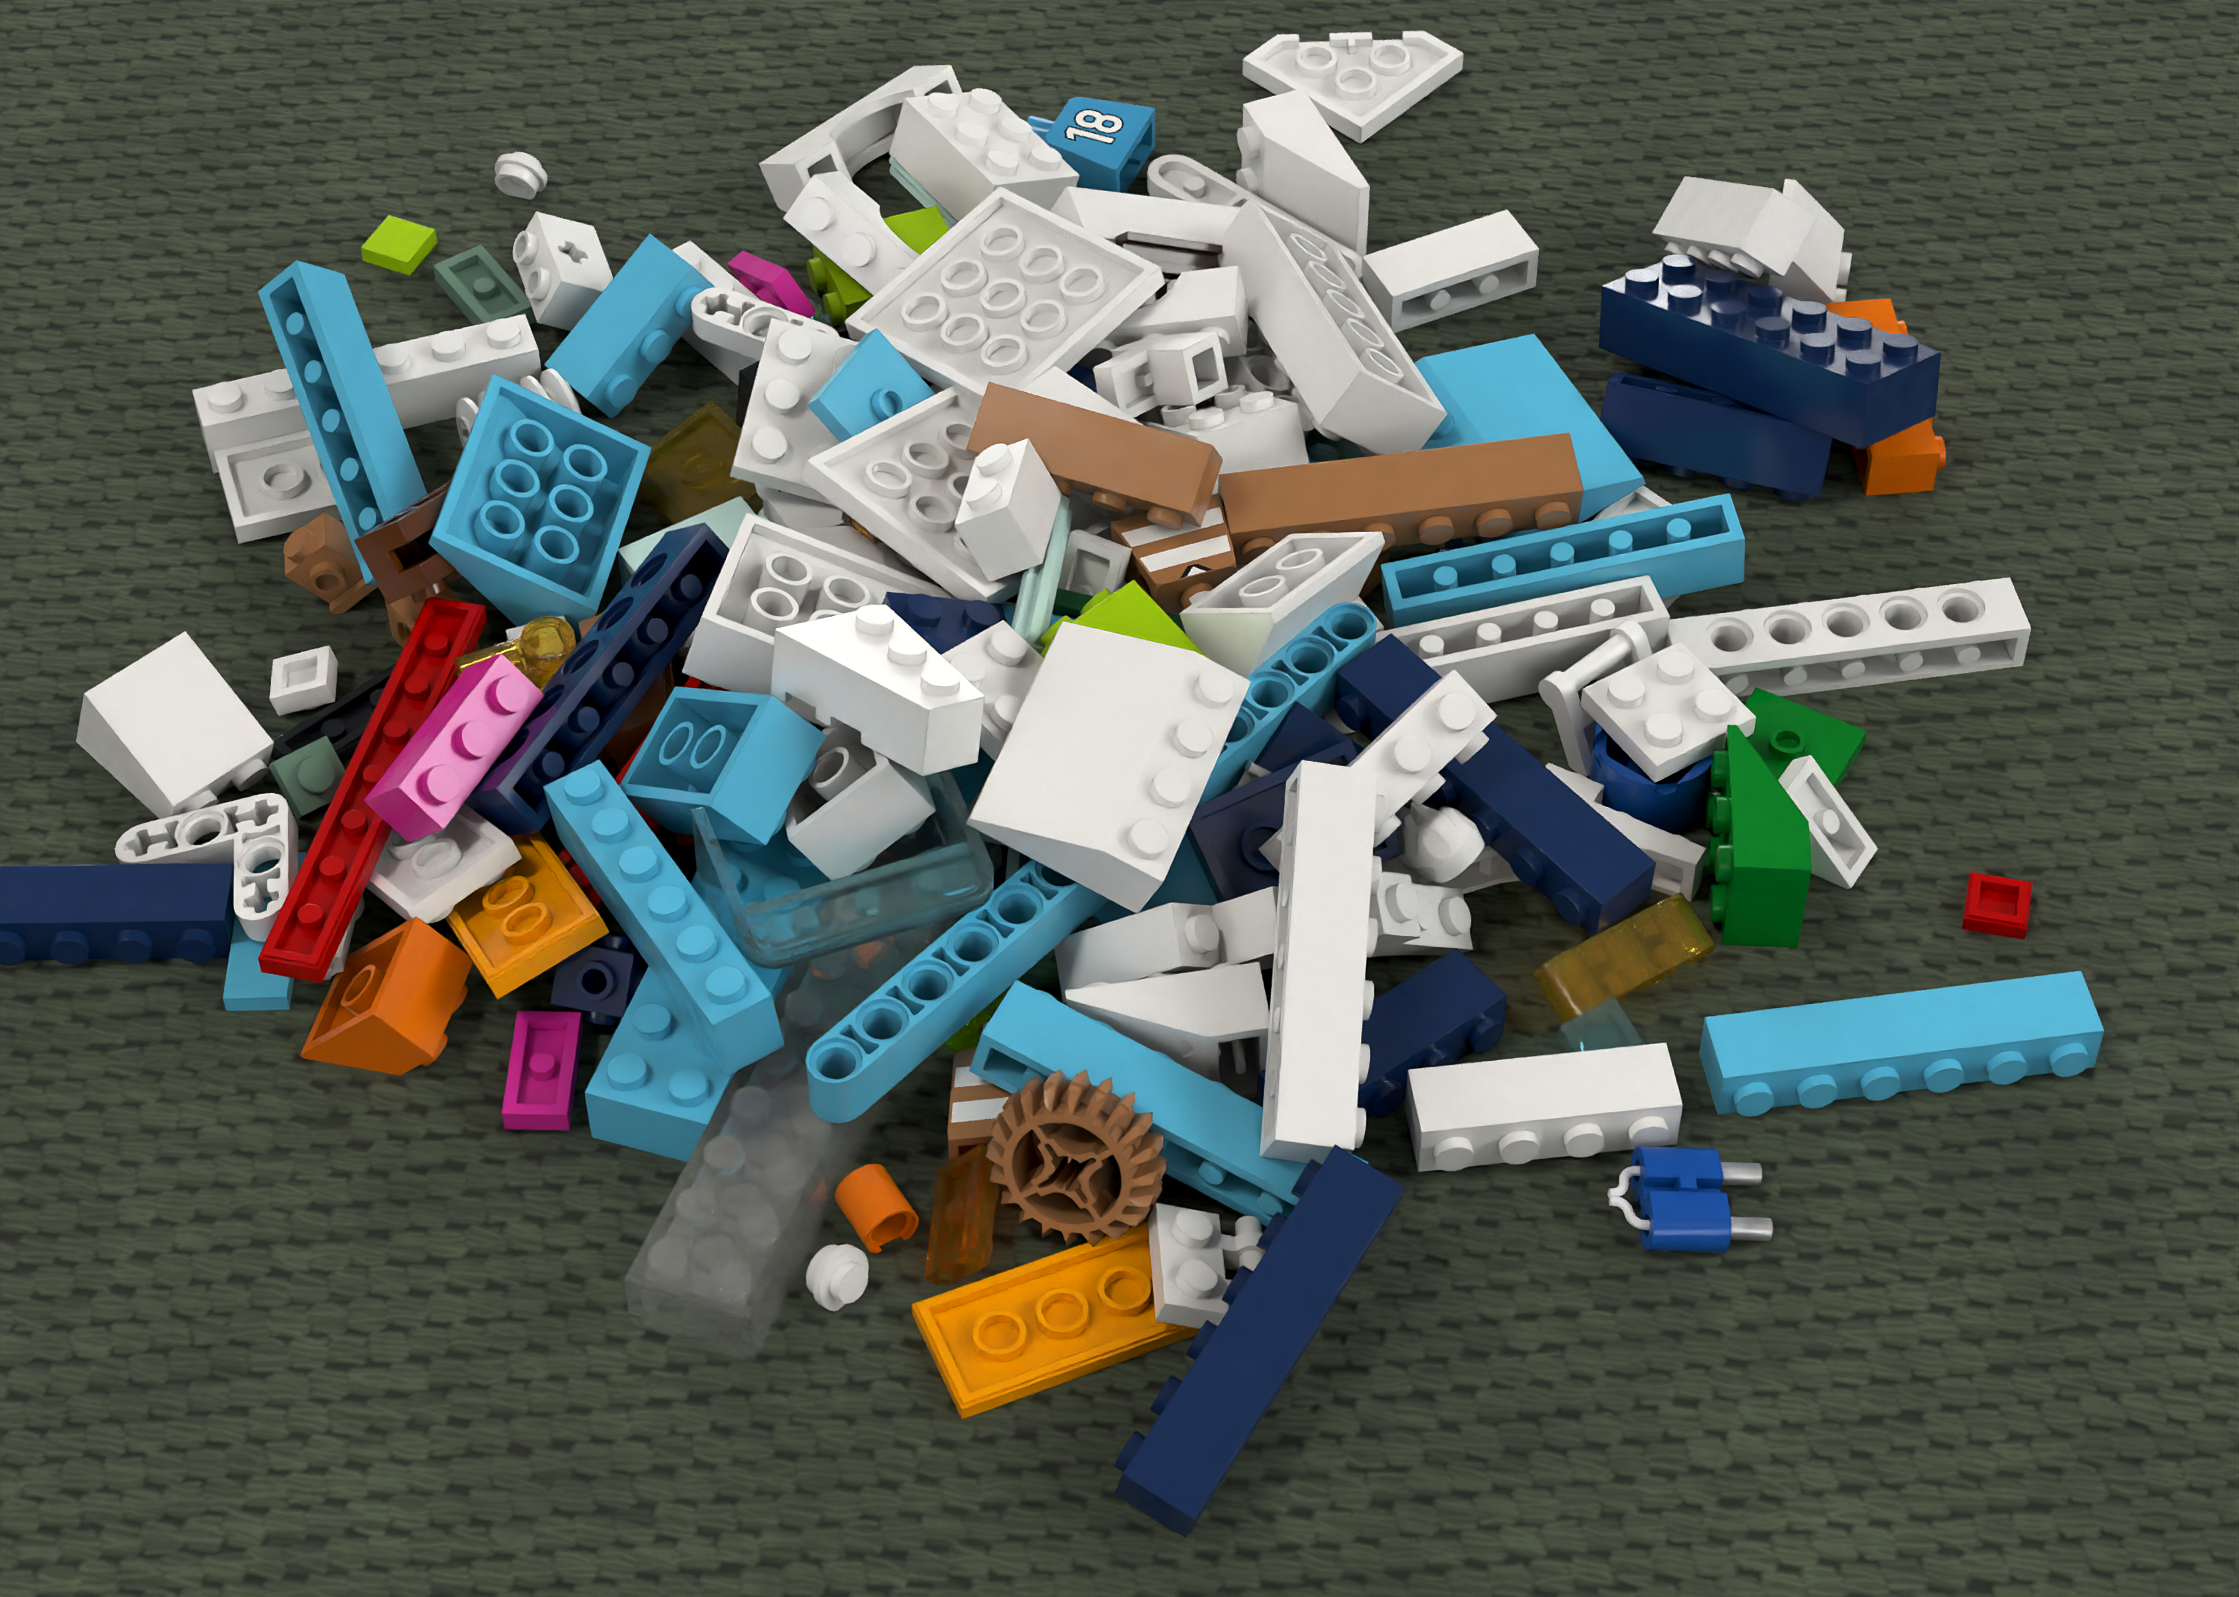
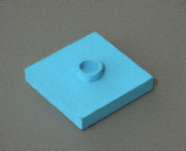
(868, 388)

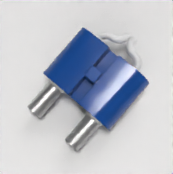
(1684, 1199)

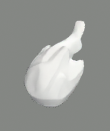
(1438, 842)

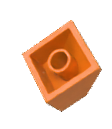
(391, 1002)

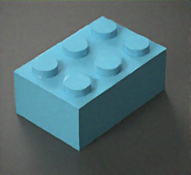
(725, 753)

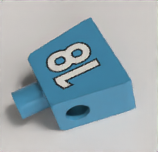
(1100, 140)

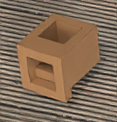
(326, 563)

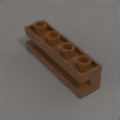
(400, 551)

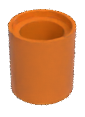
(875, 1206)

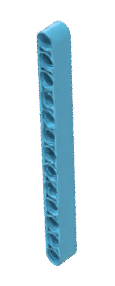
(1041, 907)

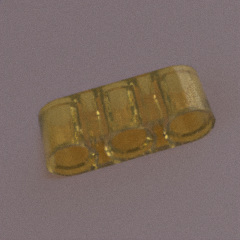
(1624, 958)

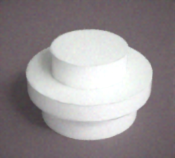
(520, 175)
(837, 1275)

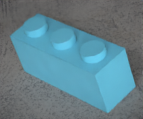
(629, 327)

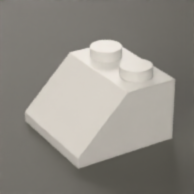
(1819, 260)

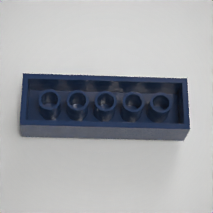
(1770, 350)

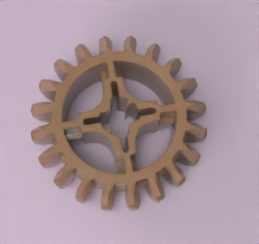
(1082, 1125)

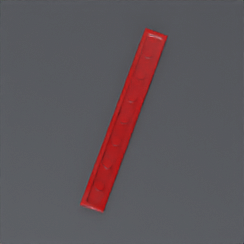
(351, 831)

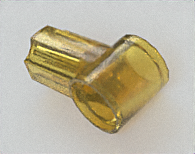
(528, 652)

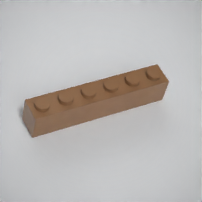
(1409, 495)

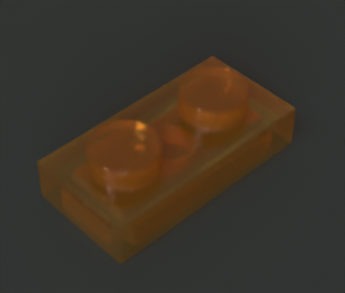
(962, 1218)

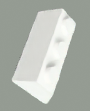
(1279, 596)

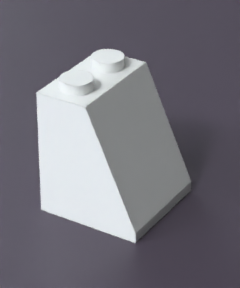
(173, 731)

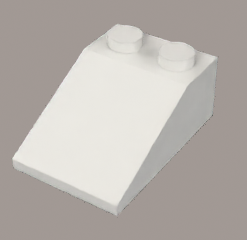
(1303, 168)

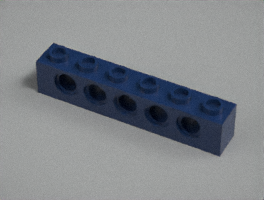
(603, 678)

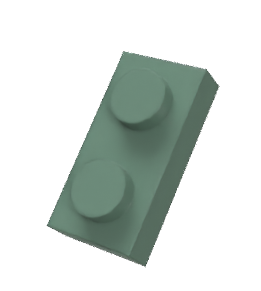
(481, 287)

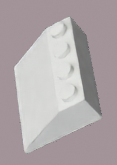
(778, 582)
(1109, 759)

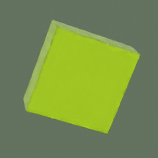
(399, 245)

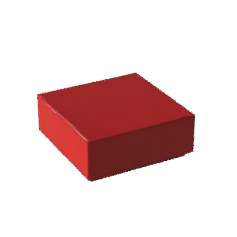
(1997, 905)

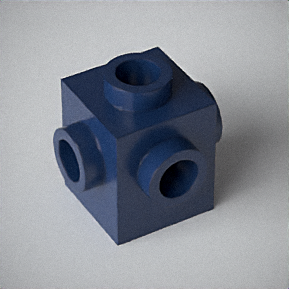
(600, 979)

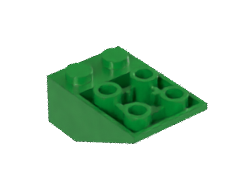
(1758, 850)

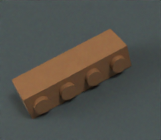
(1104, 455)

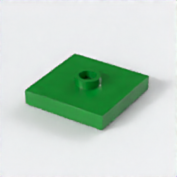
(1795, 731)

